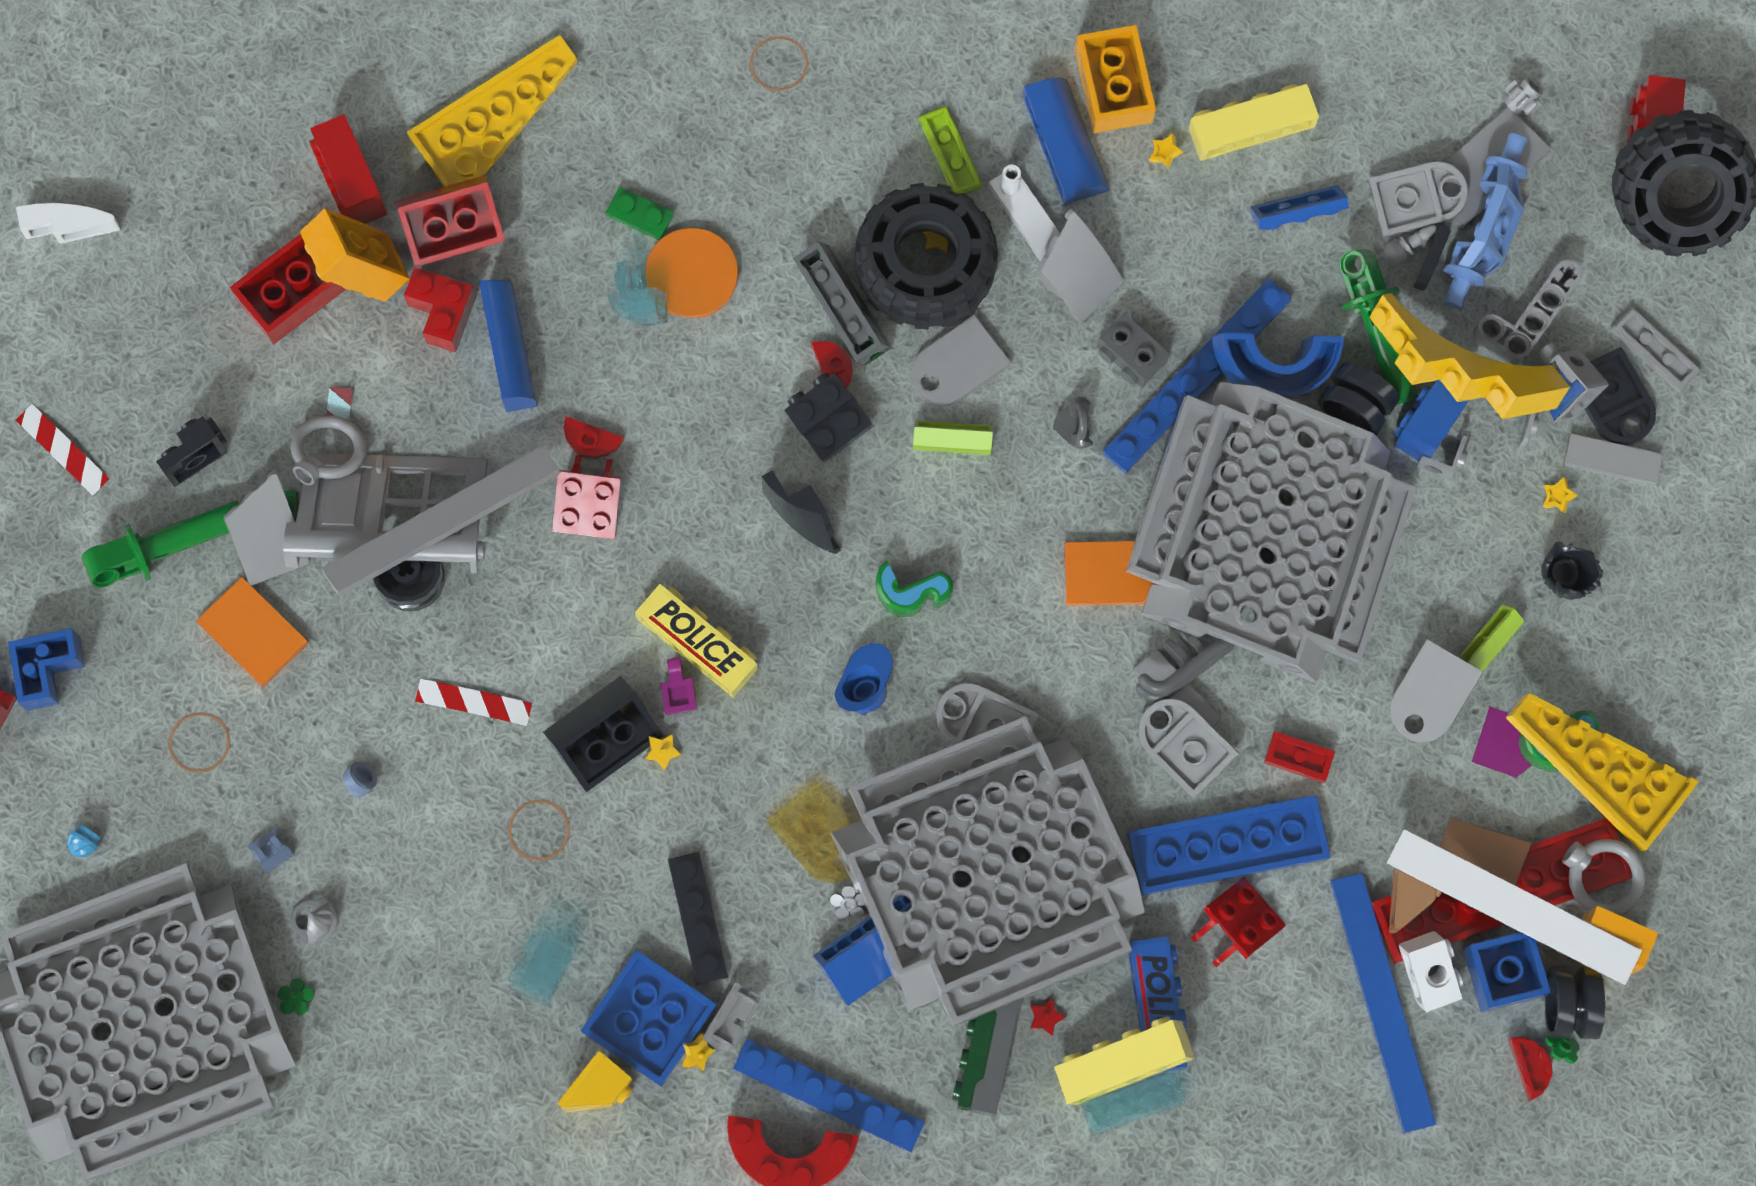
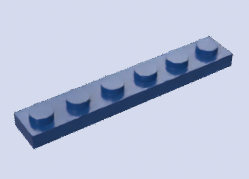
(829, 1095)

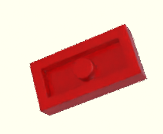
(1299, 757)

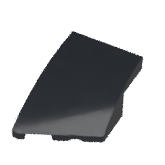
(802, 512)

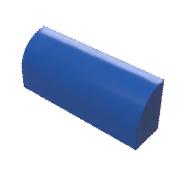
(1064, 140)
(507, 345)
(856, 958)

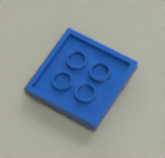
(648, 1018)

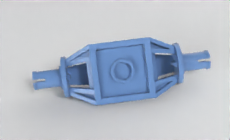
(1497, 228)

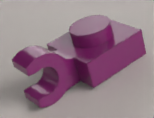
(678, 692)

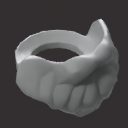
(320, 922)

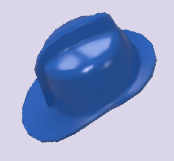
(865, 679)

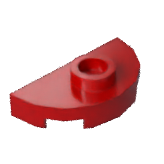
(833, 360)
(590, 440)
(1533, 1065)

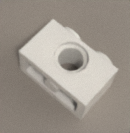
(1421, 955)

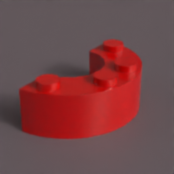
(775, 1170)

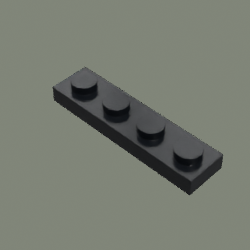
(697, 918)

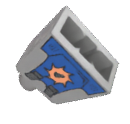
(1582, 377)

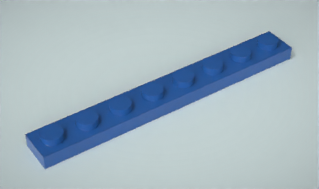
(1192, 379)

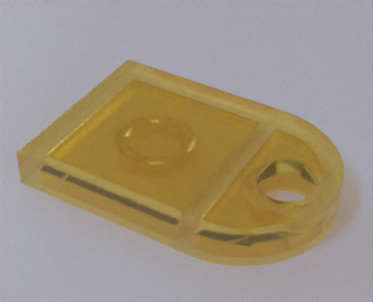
(806, 831)

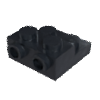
(828, 416)
(200, 448)

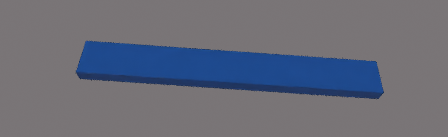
(1382, 1003)

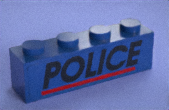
(1155, 983)

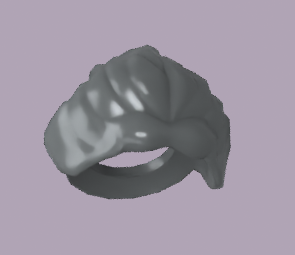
(1072, 423)

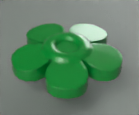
(295, 997)
(1563, 1049)

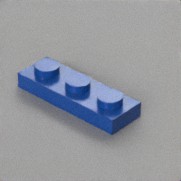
(1299, 207)

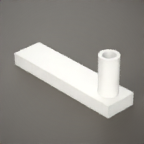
(1024, 210)

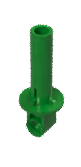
(1365, 292)
(135, 553)

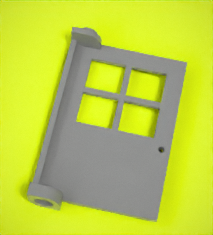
(351, 510)

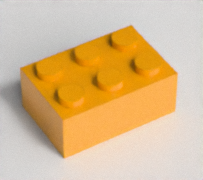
(1114, 79)
(354, 255)

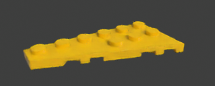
(481, 125)
(1614, 776)

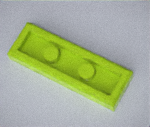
(950, 151)

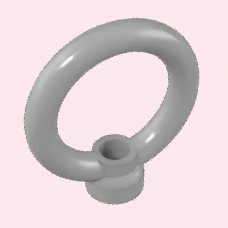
(310, 468)
(1579, 857)

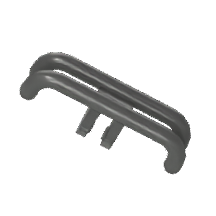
(1189, 668)

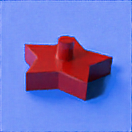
(1046, 1017)

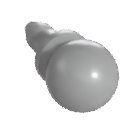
(1397, 251)

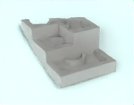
(1078, 269)
(259, 531)

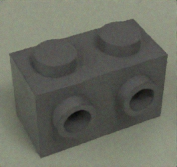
(1132, 350)

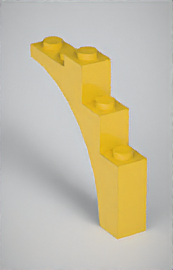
(1466, 375)

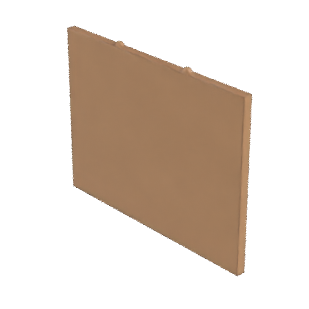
(1486, 849)

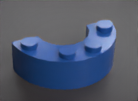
(1245, 365)

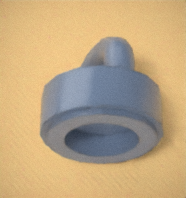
(359, 779)

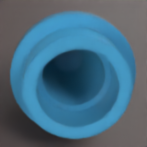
(82, 841)

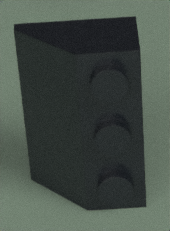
(603, 733)

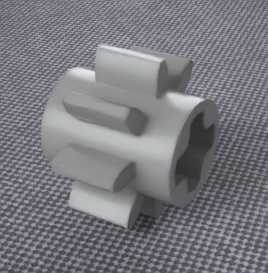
(1523, 96)

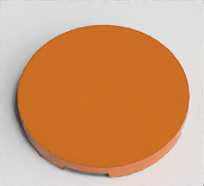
(694, 271)

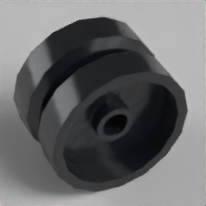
(1359, 397)
(414, 590)
(1575, 1003)

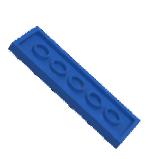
(1228, 845)

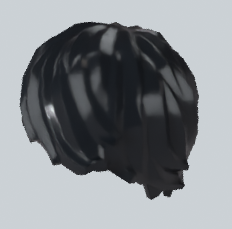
(1583, 569)

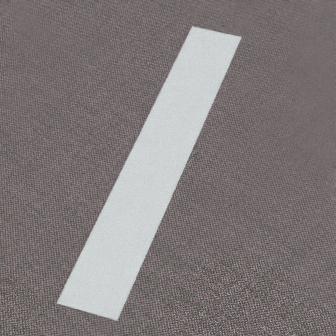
(1514, 907)

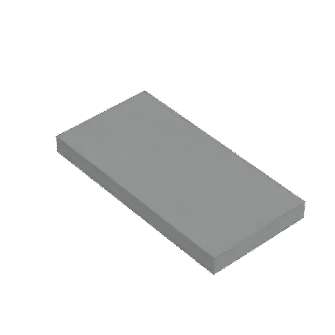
(1490, 142)

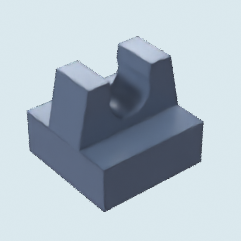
(271, 850)

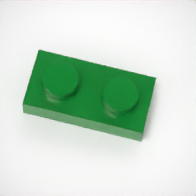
(639, 213)

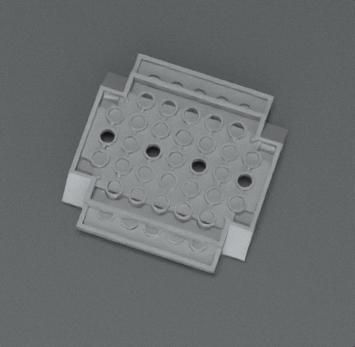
(1222, 505)
(1016, 920)
(155, 1074)

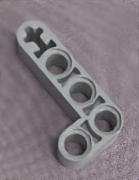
(1536, 311)

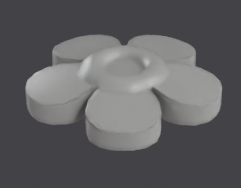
(848, 902)

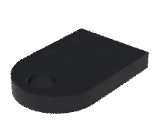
(1621, 400)

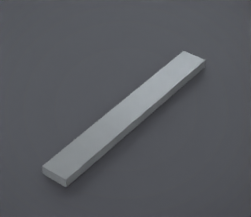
(440, 521)

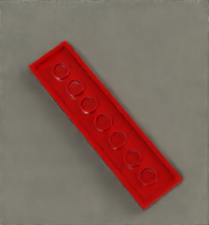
(1541, 876)

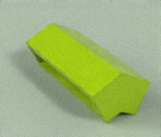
(952, 437)
(1492, 637)

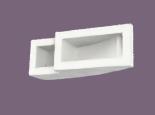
(64, 221)

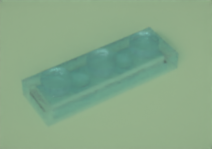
(1132, 1103)

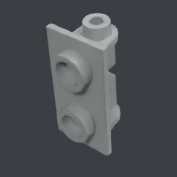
(723, 1030)

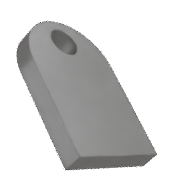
(1415, 197)
(959, 362)
(1434, 690)
(981, 712)
(1187, 746)

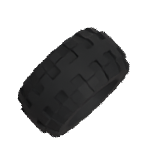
(1679, 142)
(915, 297)

